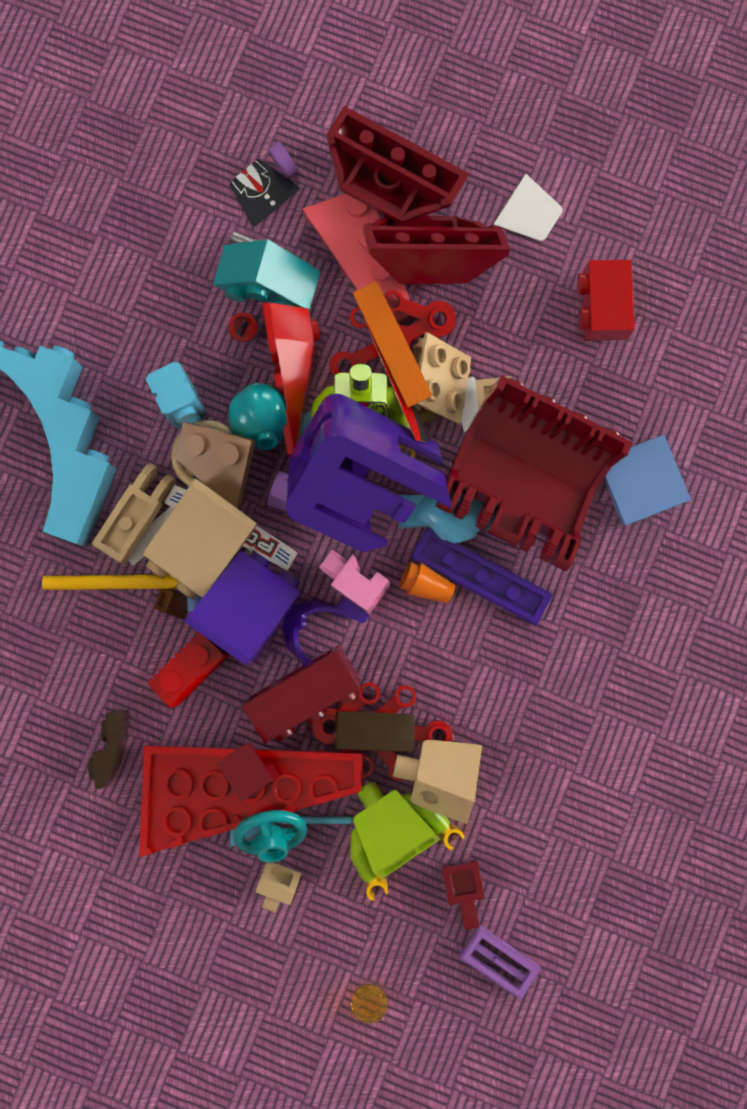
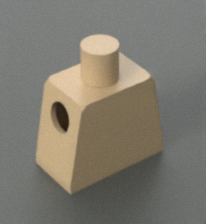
(443, 777)

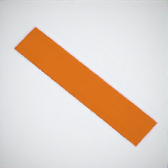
(392, 344)

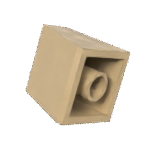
(198, 540)

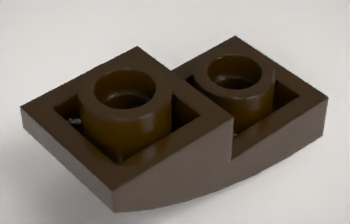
(374, 731)
(106, 761)

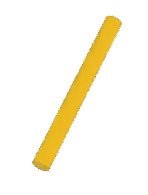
(97, 582)

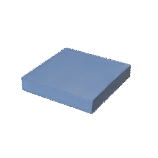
(646, 482)

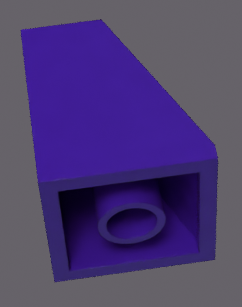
(245, 607)

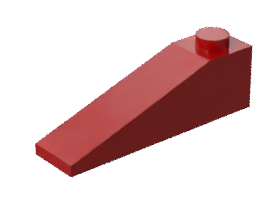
(293, 353)

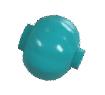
(259, 415)

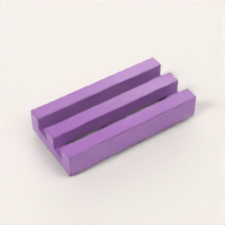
(473, 943)

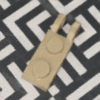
(133, 515)

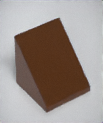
(172, 603)

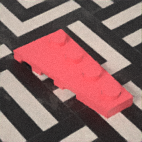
(341, 231)

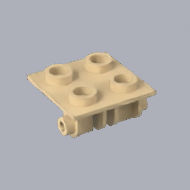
(446, 375)

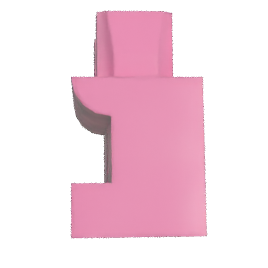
(352, 584)

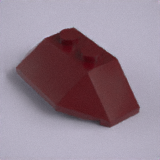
(390, 170)
(435, 248)

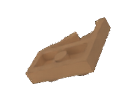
(217, 459)

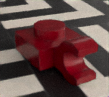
(464, 887)

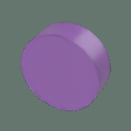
(283, 160)

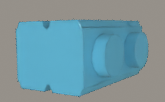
(176, 395)

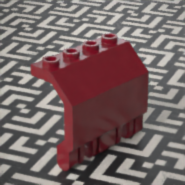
(532, 469)

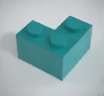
(266, 274)

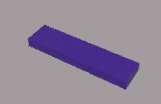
(482, 577)

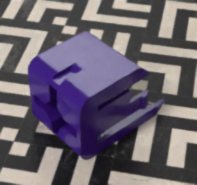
(330, 467)

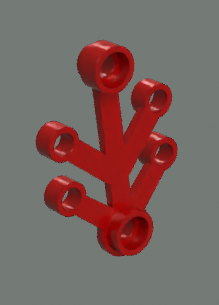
(410, 332)
(392, 706)

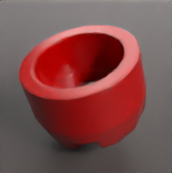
(248, 333)

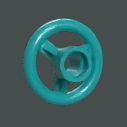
(272, 842)

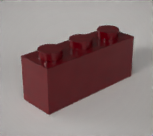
(302, 695)

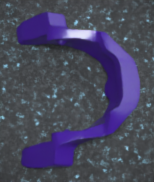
(296, 620)

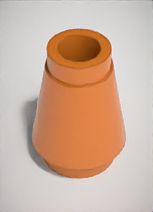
(425, 583)

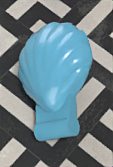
(440, 522)

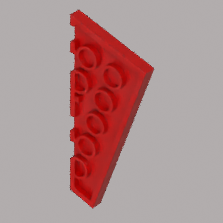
(192, 799)

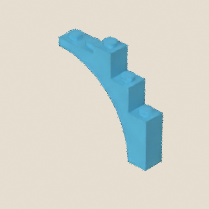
(78, 478)

